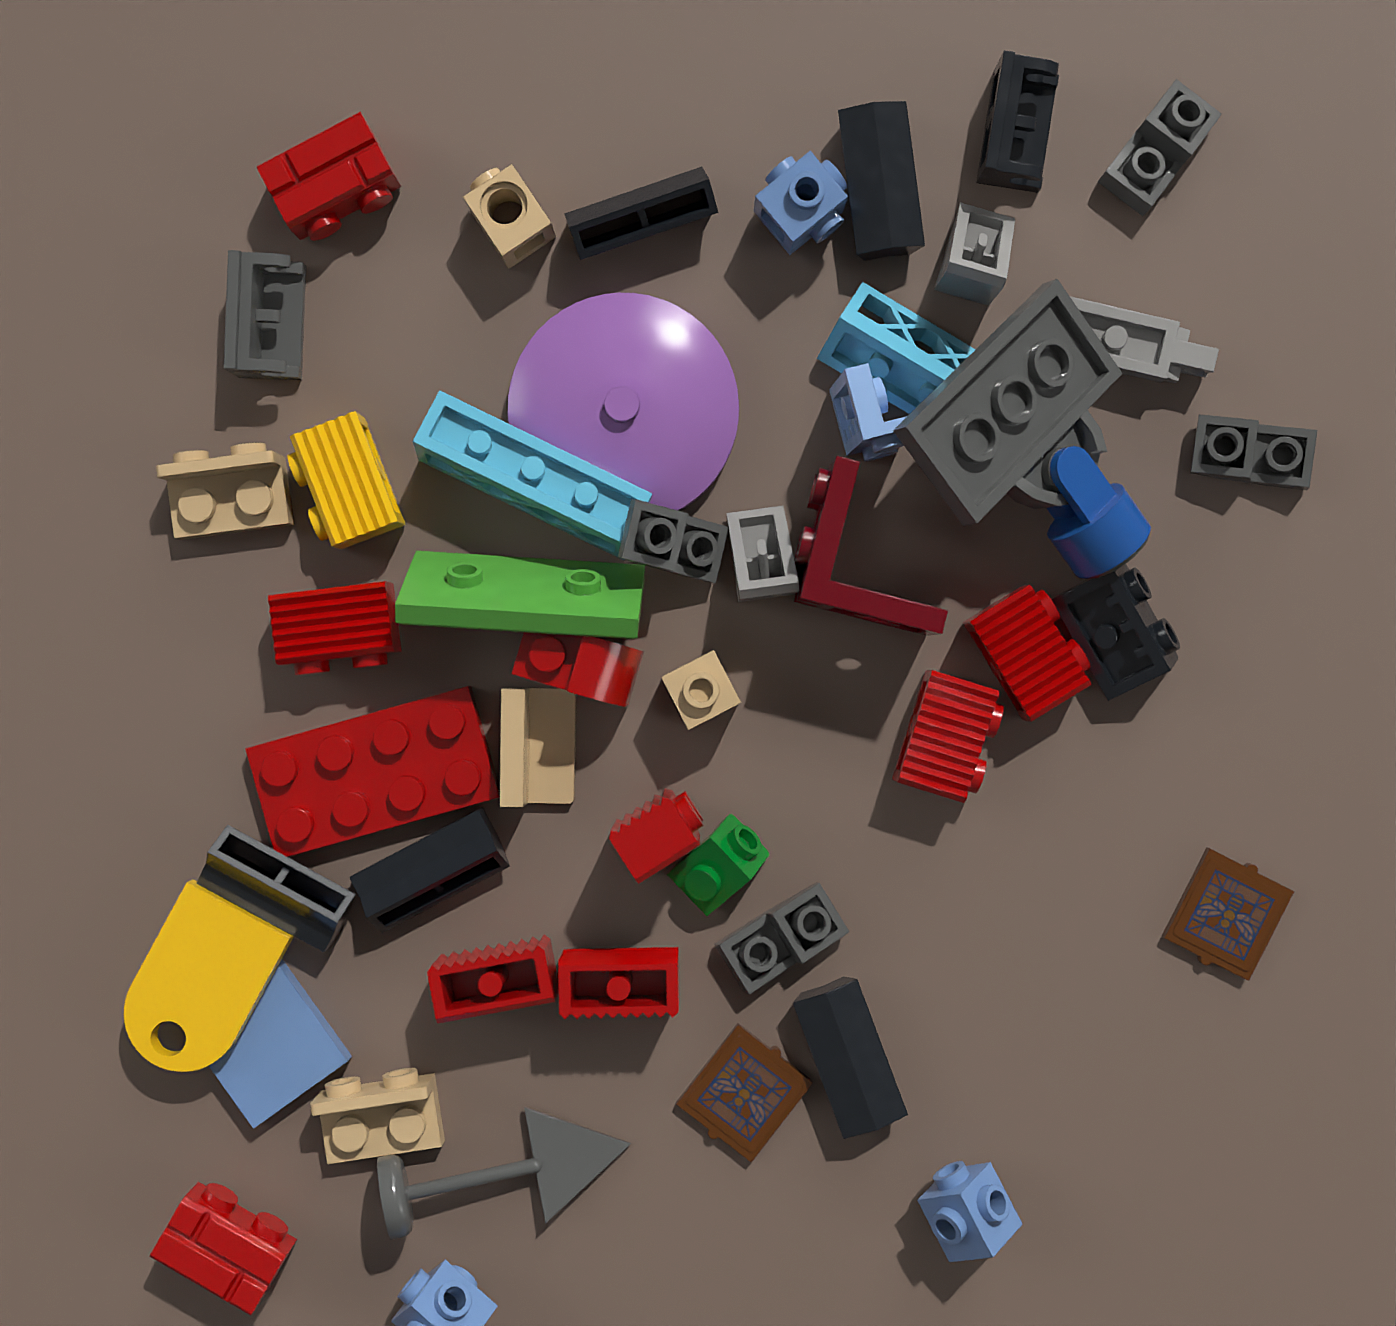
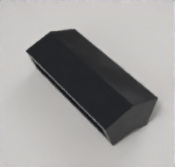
(881, 179)
(636, 202)
(430, 870)
(276, 888)
(849, 1057)

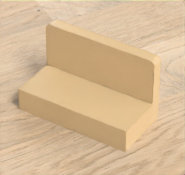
(537, 746)

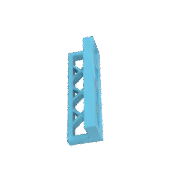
(890, 348)
(526, 472)

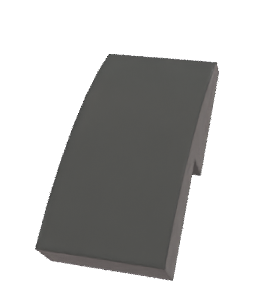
(1159, 147)
(1253, 452)
(672, 541)
(781, 938)

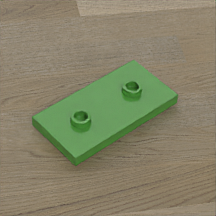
(522, 594)

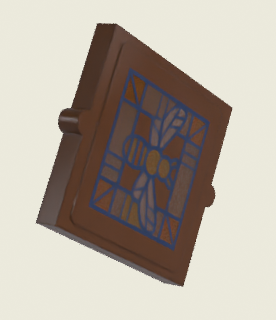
(1227, 913)
(744, 1092)

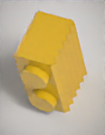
(345, 481)

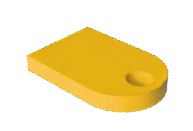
(203, 976)

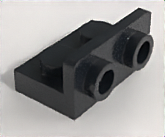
(1118, 630)

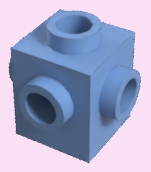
(796, 220)
(969, 1211)
(443, 1298)

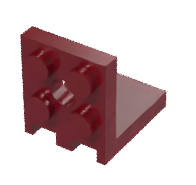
(817, 553)

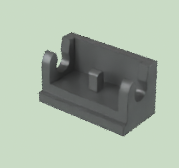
(264, 316)

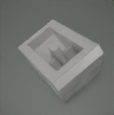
(976, 255)
(762, 554)

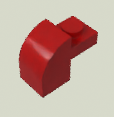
(580, 665)

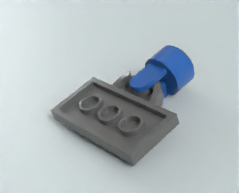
(1023, 428)

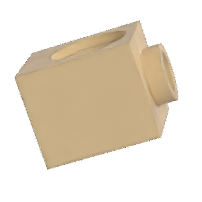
(527, 232)
(701, 689)

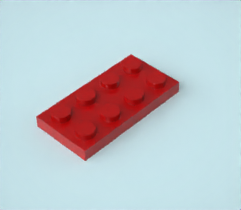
(373, 772)

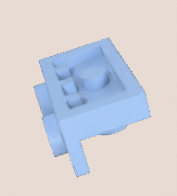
(859, 411)

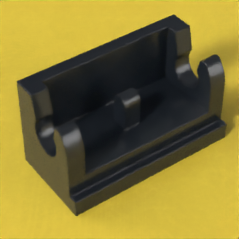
(1018, 122)

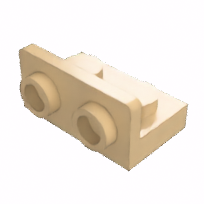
(227, 492)
(379, 1116)

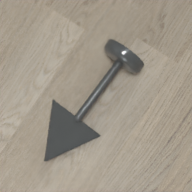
(563, 1159)

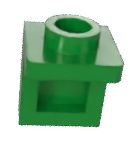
(719, 864)

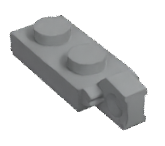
(1146, 343)

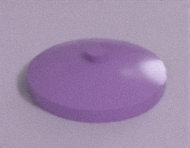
(631, 393)

